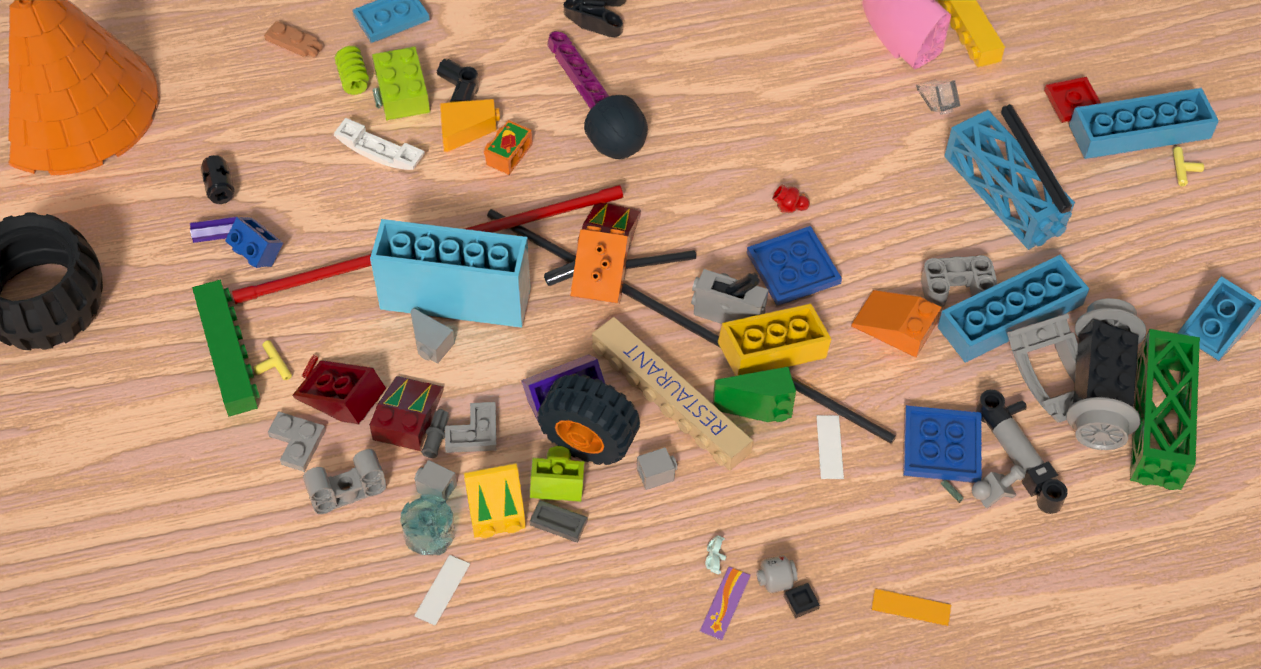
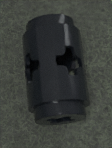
(217, 179)

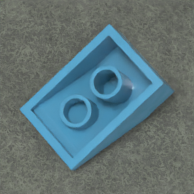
(1222, 318)

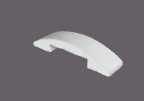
(376, 148)

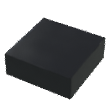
(801, 600)

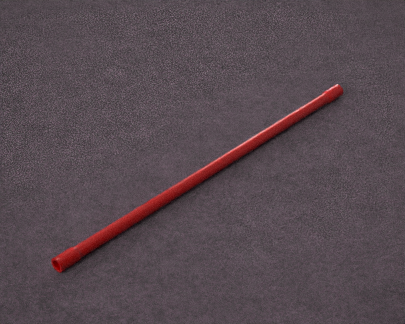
(254, 291)

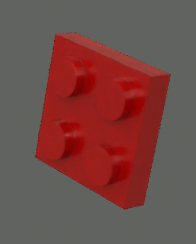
(1070, 94)

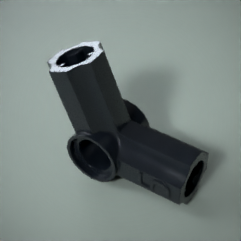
(463, 77)

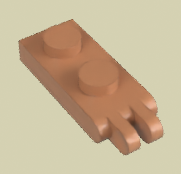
(293, 39)

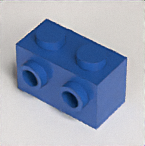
(253, 242)

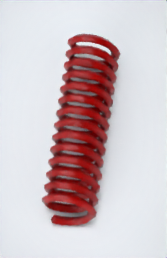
(311, 366)

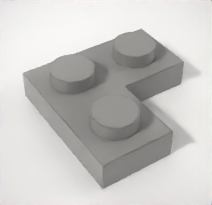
(478, 435)
(301, 437)

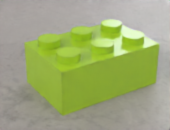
(401, 83)

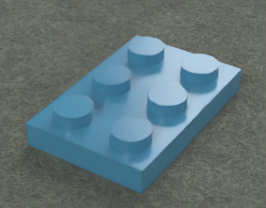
(389, 17)

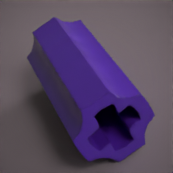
(211, 229)

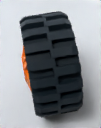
(589, 419)

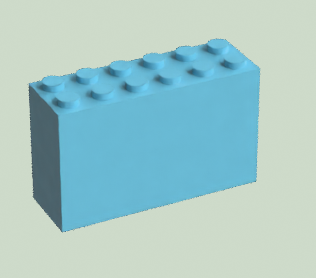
(451, 272)

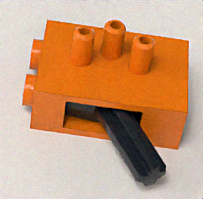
(598, 266)

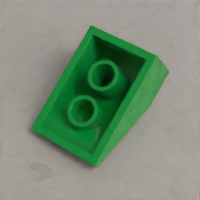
(757, 395)

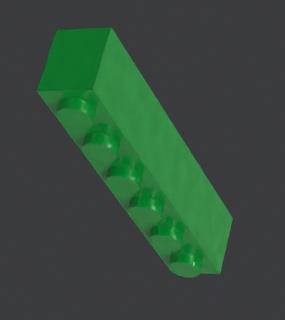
(225, 349)

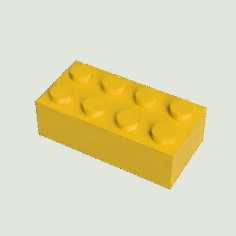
(774, 340)

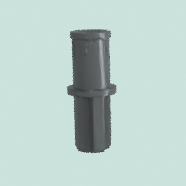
(435, 434)

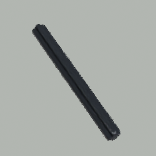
(1036, 159)

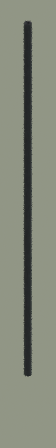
(704, 333)

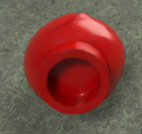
(789, 199)

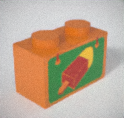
(508, 147)

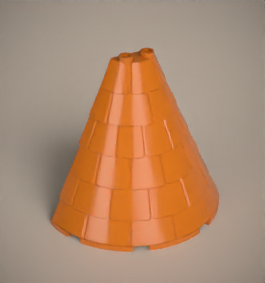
(72, 90)

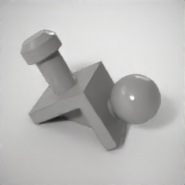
(996, 486)

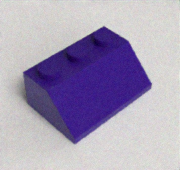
(538, 385)

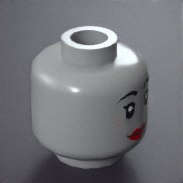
(777, 574)

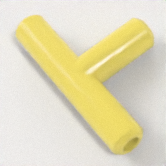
(1182, 167)
(274, 361)

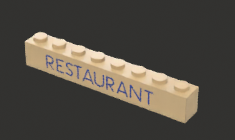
(672, 394)

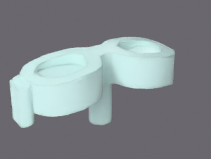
(713, 559)

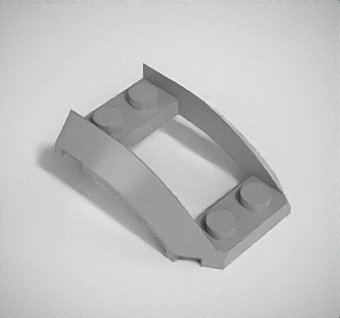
(1037, 336)

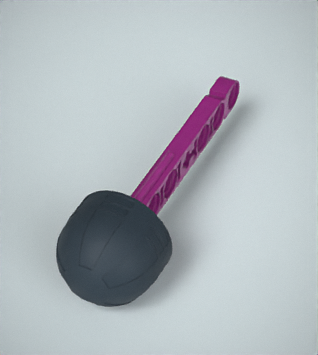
(614, 122)

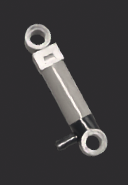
(1039, 476)

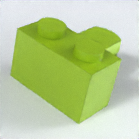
(557, 476)

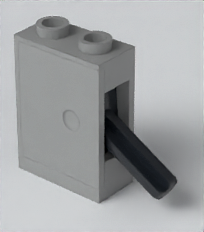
(726, 298)

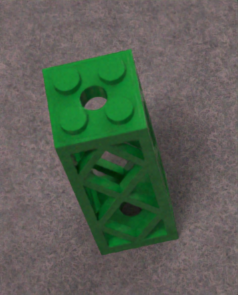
(1175, 463)

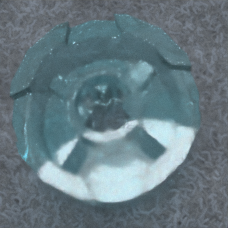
(428, 525)

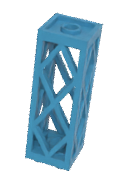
(967, 140)

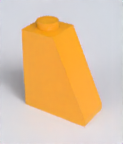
(467, 121)

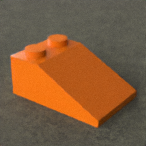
(898, 320)

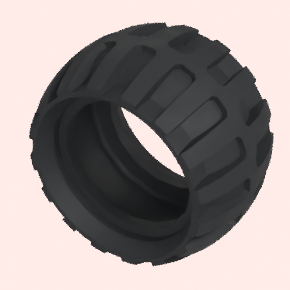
(65, 308)

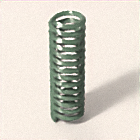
(378, 98)
(947, 486)

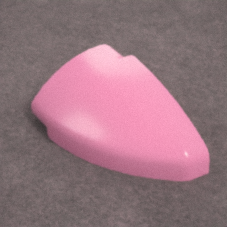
(909, 28)

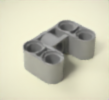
(943, 273)
(365, 481)

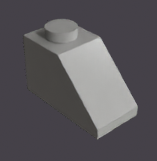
(431, 337)

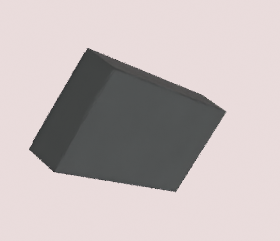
(558, 521)

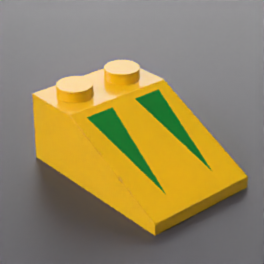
(495, 501)

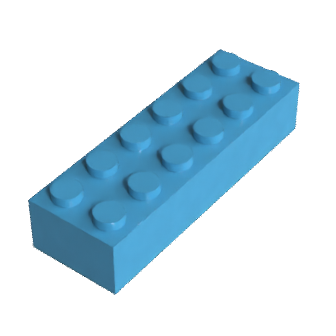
(1143, 123)
(1023, 300)

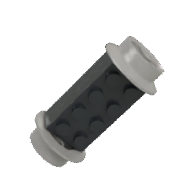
(1106, 374)

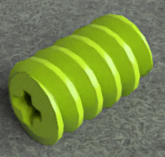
(351, 70)

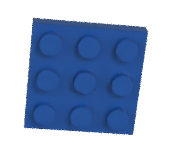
(794, 265)
(942, 444)

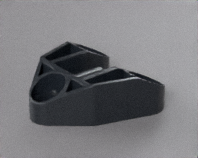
(594, 17)

